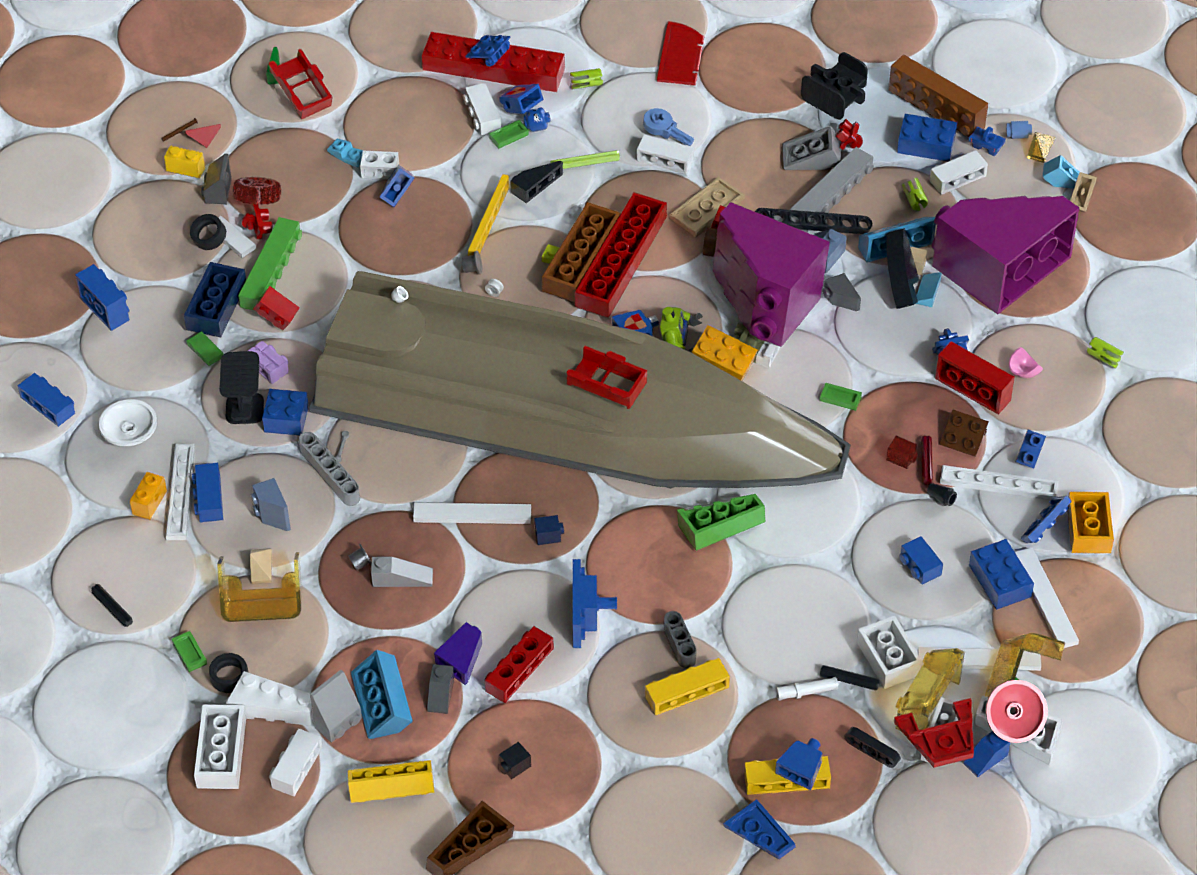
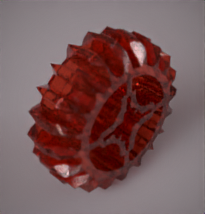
(256, 190)

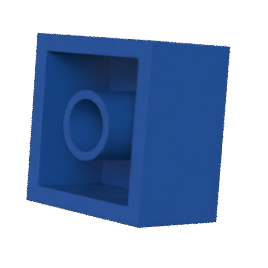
(285, 412)

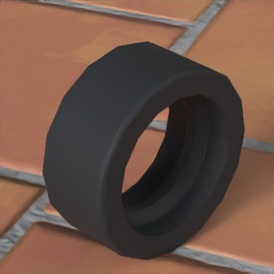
(213, 242)
(222, 661)

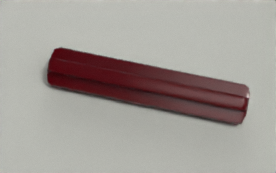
(926, 455)

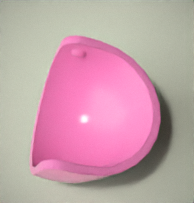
(1023, 364)

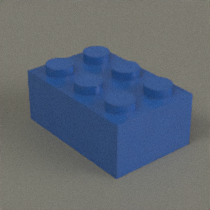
(927, 137)
(102, 297)
(1001, 574)

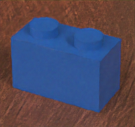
(921, 560)

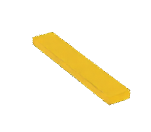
(490, 215)

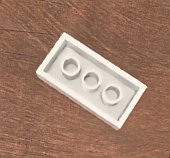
(220, 746)

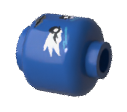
(537, 119)

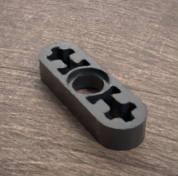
(872, 747)

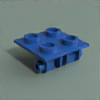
(490, 48)

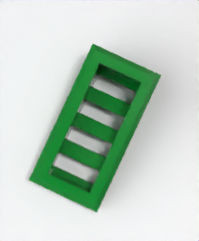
(274, 57)

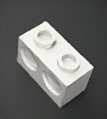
(378, 164)

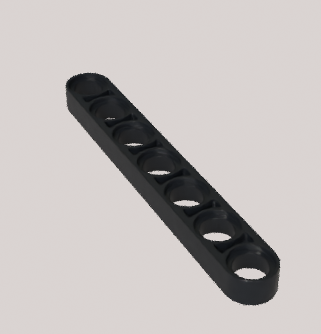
(820, 218)

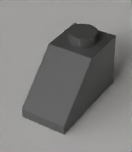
(841, 292)
(440, 689)

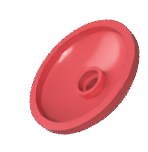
(1029, 715)

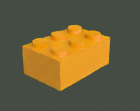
(725, 352)
(1090, 522)

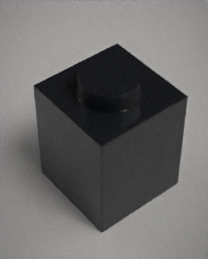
(514, 760)

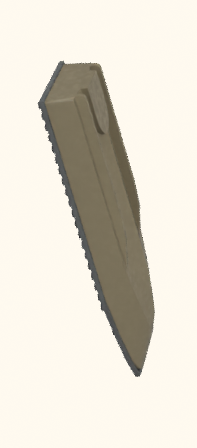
(498, 383)

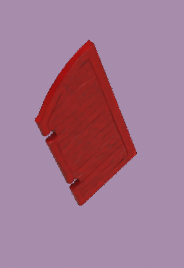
(680, 55)

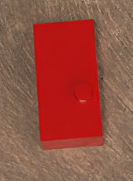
(974, 377)

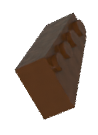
(470, 840)

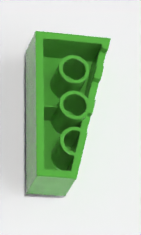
(721, 520)

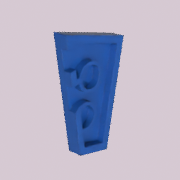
(1058, 507)
(760, 829)

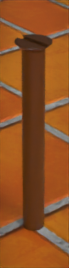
(179, 130)

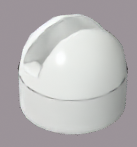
(399, 294)

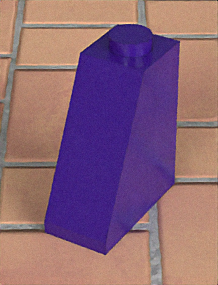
(461, 651)

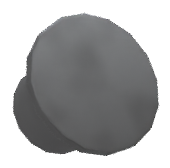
(472, 263)
(359, 558)

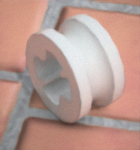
(494, 287)

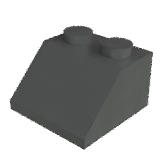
(217, 181)

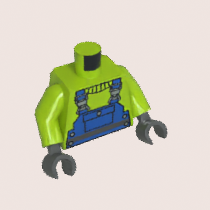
(675, 326)

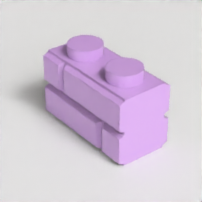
(271, 364)

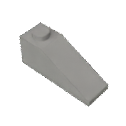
(399, 573)

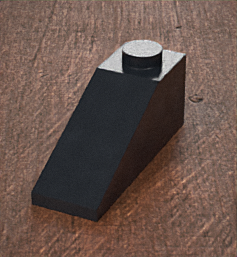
(535, 180)

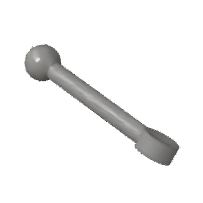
(345, 435)

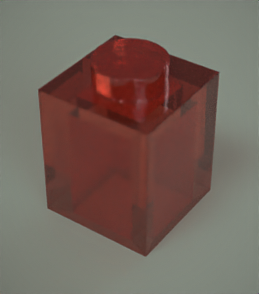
(902, 452)

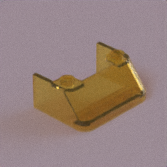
(260, 604)
(1011, 654)
(930, 683)

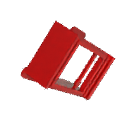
(294, 67)
(611, 363)

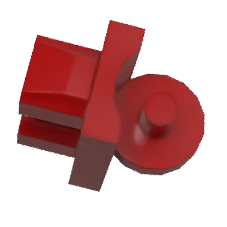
(848, 135)
(256, 220)

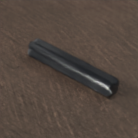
(114, 608)
(850, 677)

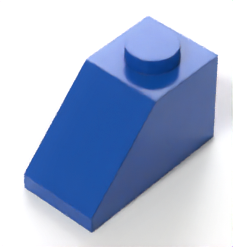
(396, 185)
(987, 754)

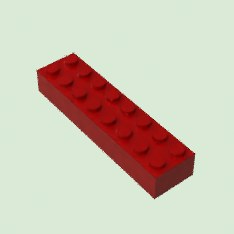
(516, 67)
(620, 255)

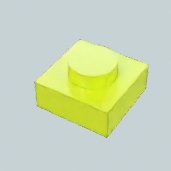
(549, 253)

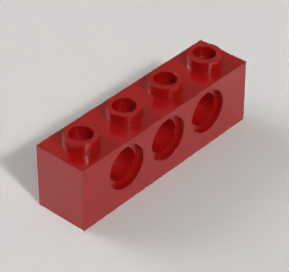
(516, 674)

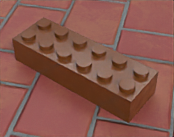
(937, 95)
(578, 251)

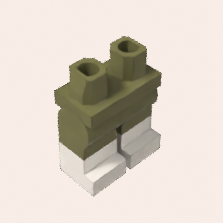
(766, 350)

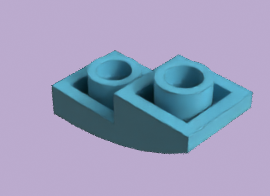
(345, 152)

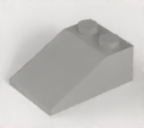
(812, 151)
(335, 707)

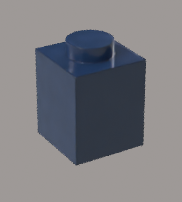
(548, 530)

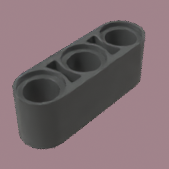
(676, 629)

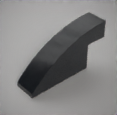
(901, 269)

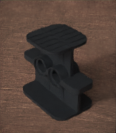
(836, 87)
(240, 386)

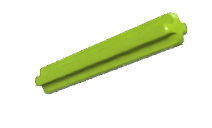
(590, 159)

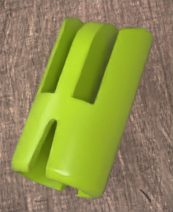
(586, 78)
(916, 195)
(1105, 352)

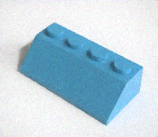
(919, 234)
(381, 695)

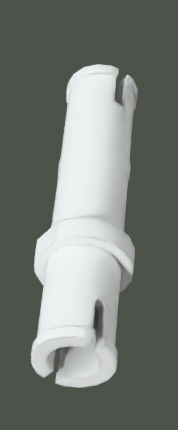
(798, 690)

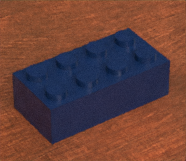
(215, 299)

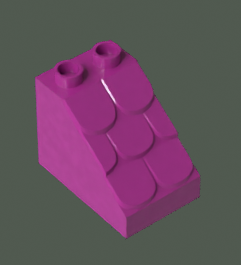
(1003, 244)
(768, 271)

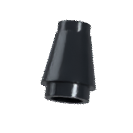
(943, 494)

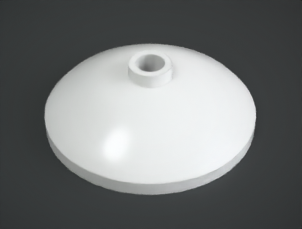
(128, 422)

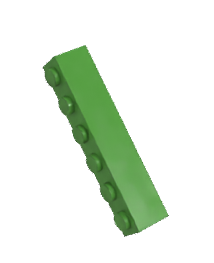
(270, 261)

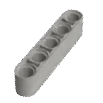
(329, 468)

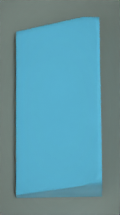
(928, 289)

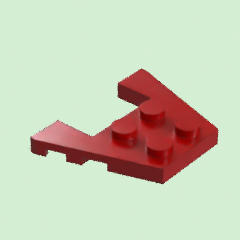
(944, 742)

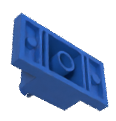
(586, 603)

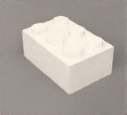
(889, 652)

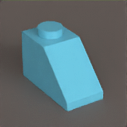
(1060, 173)

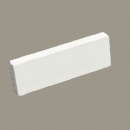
(234, 238)

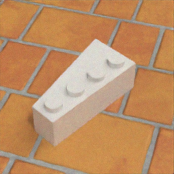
(271, 700)
(1040, 746)

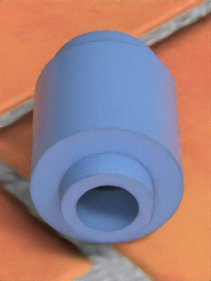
(1018, 129)

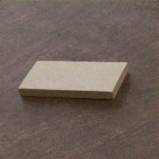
(701, 209)

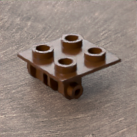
(964, 433)

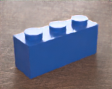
(46, 399)
(208, 492)

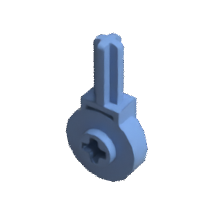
(660, 123)

